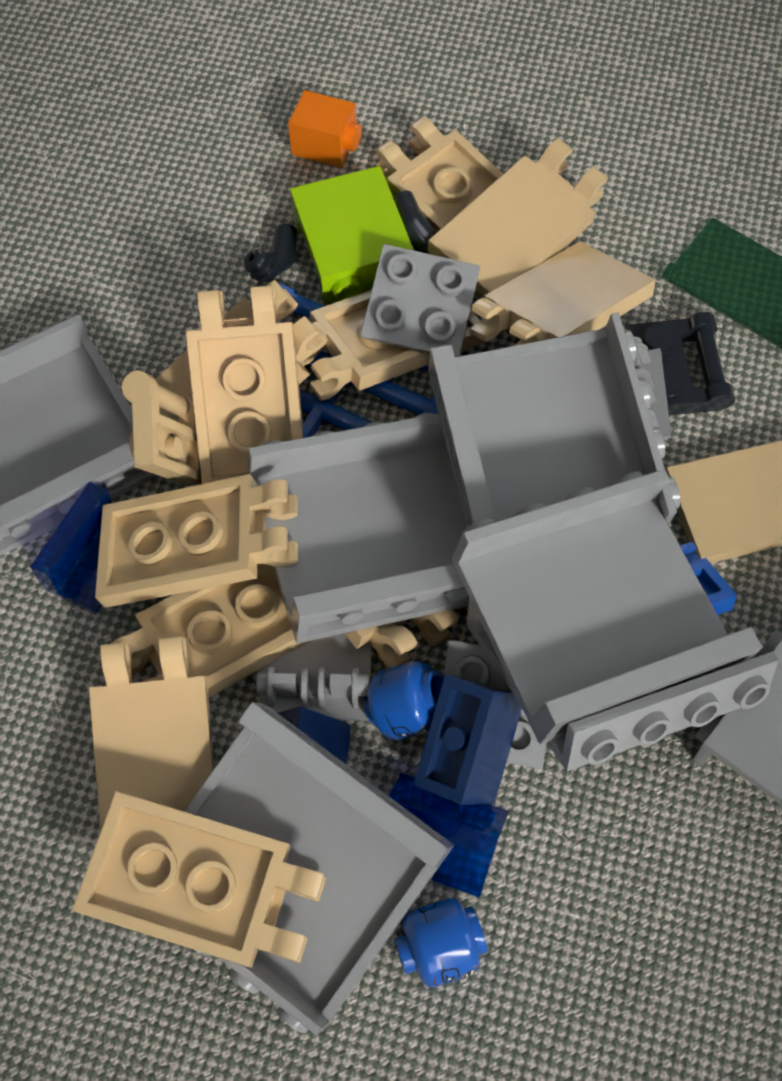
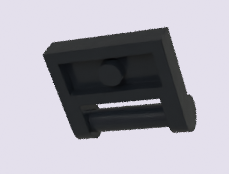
(679, 388)

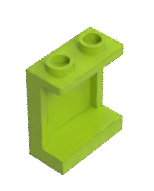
(346, 228)

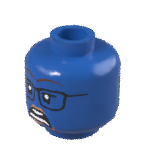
(403, 699)
(441, 942)

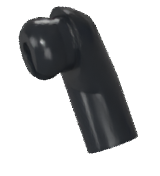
(415, 223)
(279, 259)

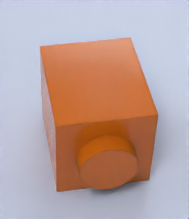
(324, 129)

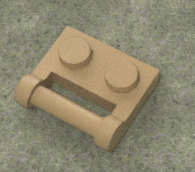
(158, 442)

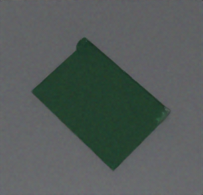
(733, 278)

